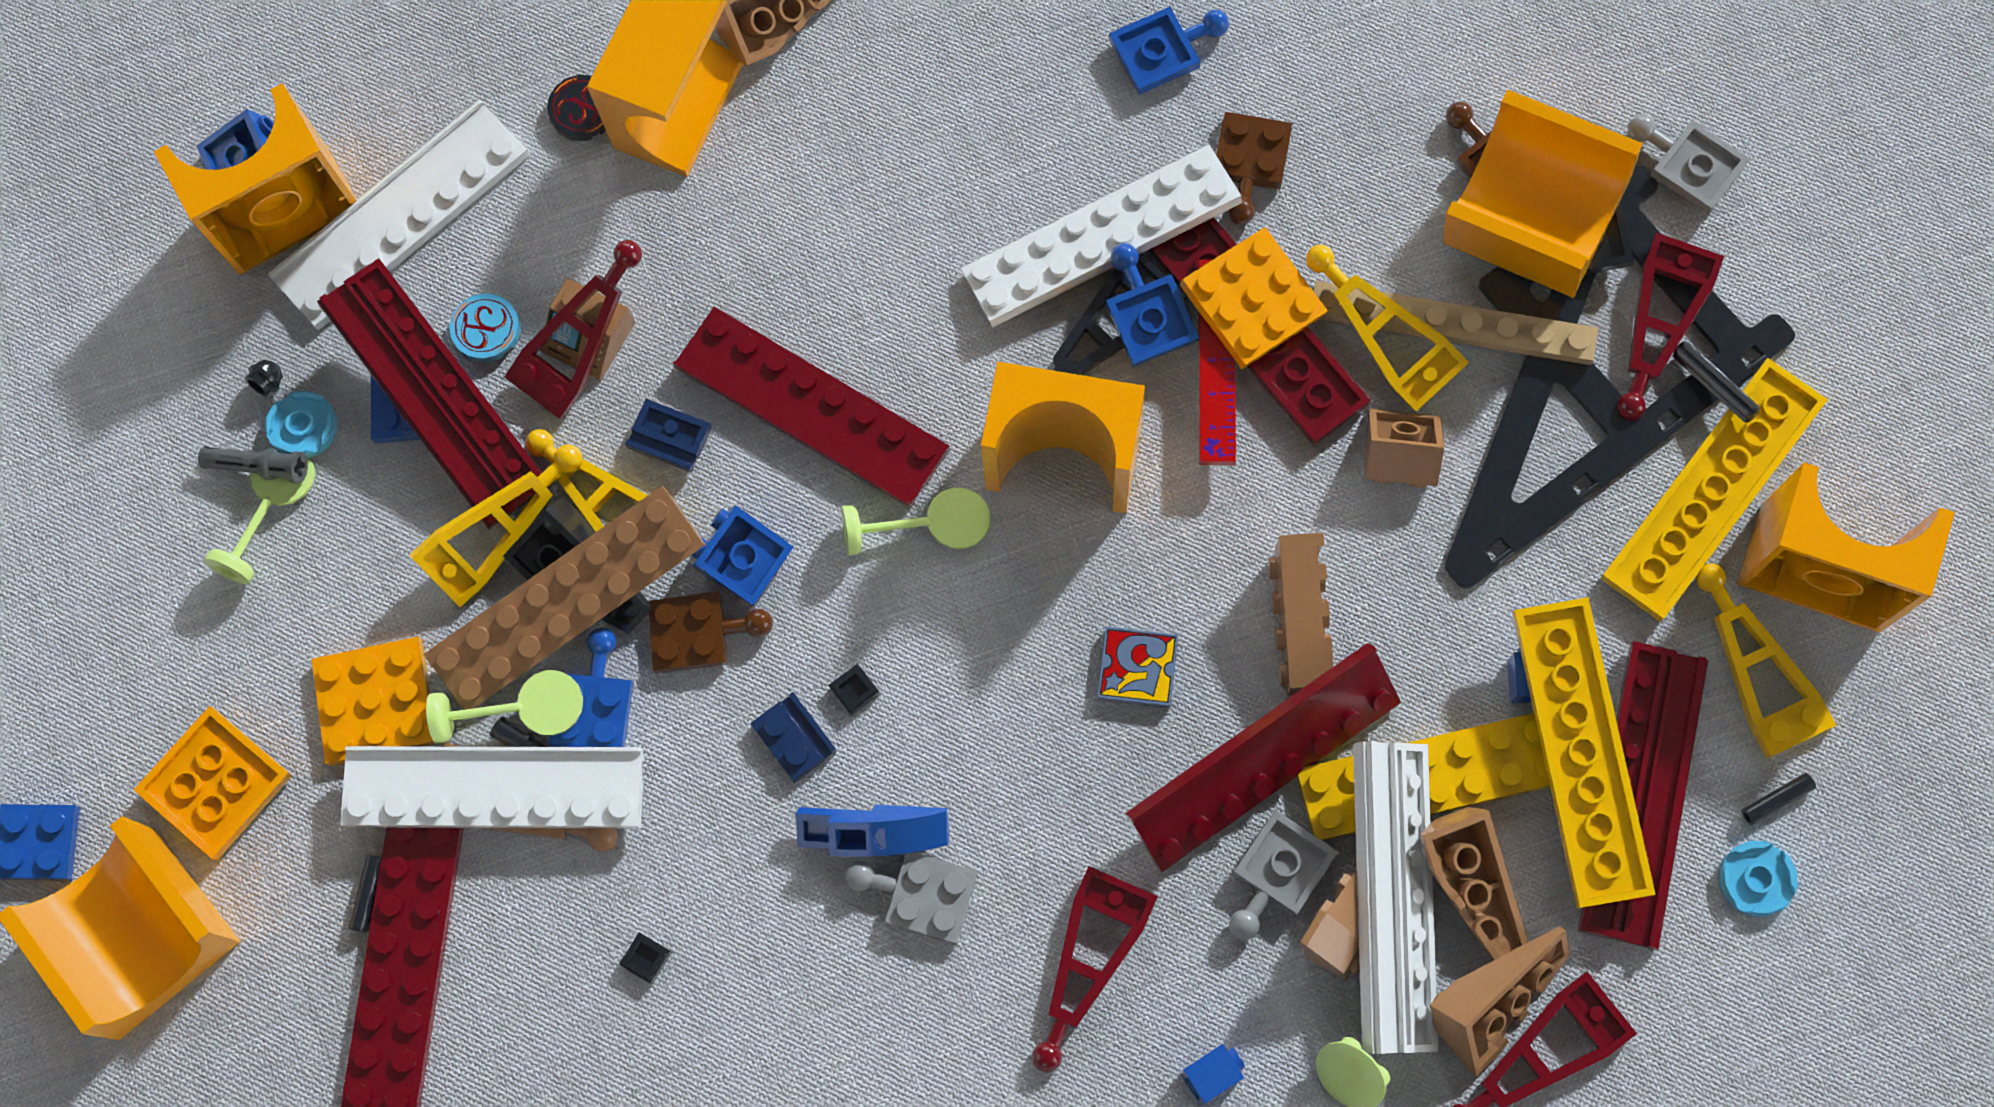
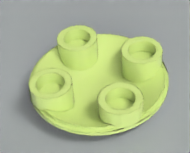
(1351, 1074)

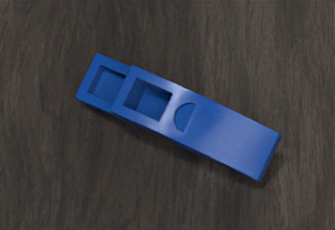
(874, 832)

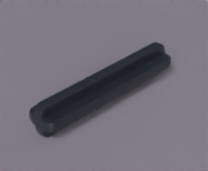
(1716, 382)

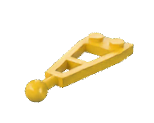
(1425, 376)
(541, 444)
(446, 564)
(1790, 724)

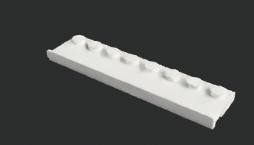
(402, 208)
(492, 787)
(1394, 898)

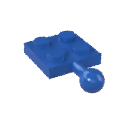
(1159, 49)
(1149, 316)
(604, 701)
(38, 841)

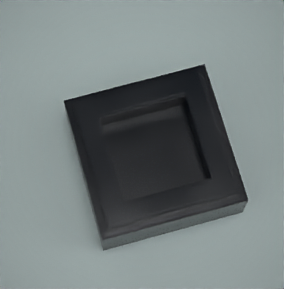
(854, 689)
(645, 958)

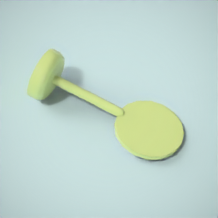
(274, 492)
(954, 518)
(546, 704)

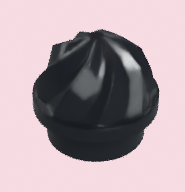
(264, 377)

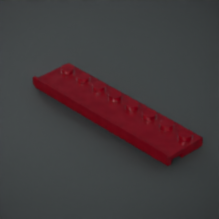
(428, 386)
(812, 407)
(1657, 737)
(1264, 757)

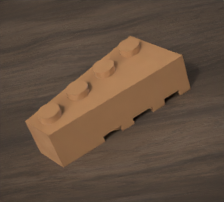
(1300, 610)

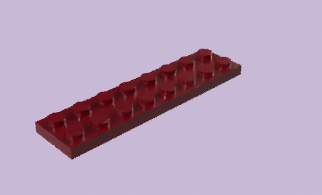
(1296, 373)
(402, 968)

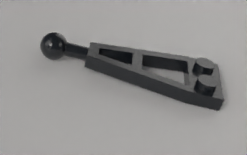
(1086, 323)

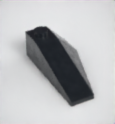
(552, 536)

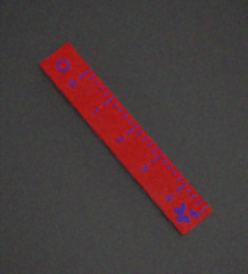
(1216, 398)

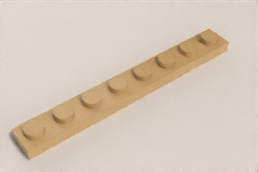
(1474, 325)

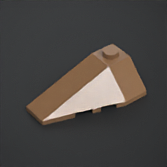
(762, 26)
(1473, 874)
(1334, 932)
(1486, 1002)

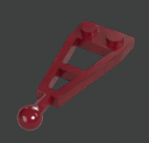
(1682, 263)
(540, 378)
(1115, 900)
(1593, 1014)

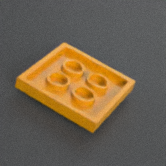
(1253, 297)
(372, 698)
(213, 783)

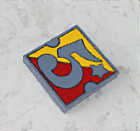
(1137, 667)

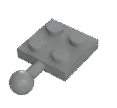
(1694, 165)
(1283, 867)
(926, 897)

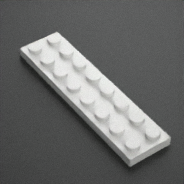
(1083, 241)

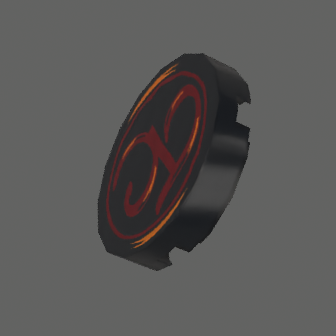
(573, 109)

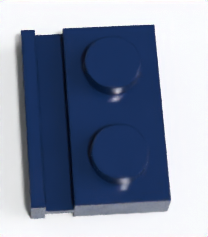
(668, 435)
(793, 737)

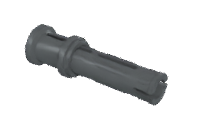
(268, 463)

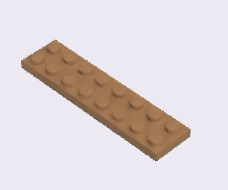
(564, 599)

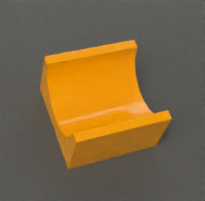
(664, 80)
(1542, 193)
(271, 198)
(1062, 410)
(1815, 565)
(121, 934)

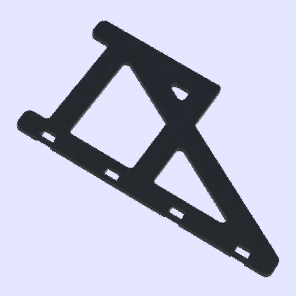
(1491, 510)

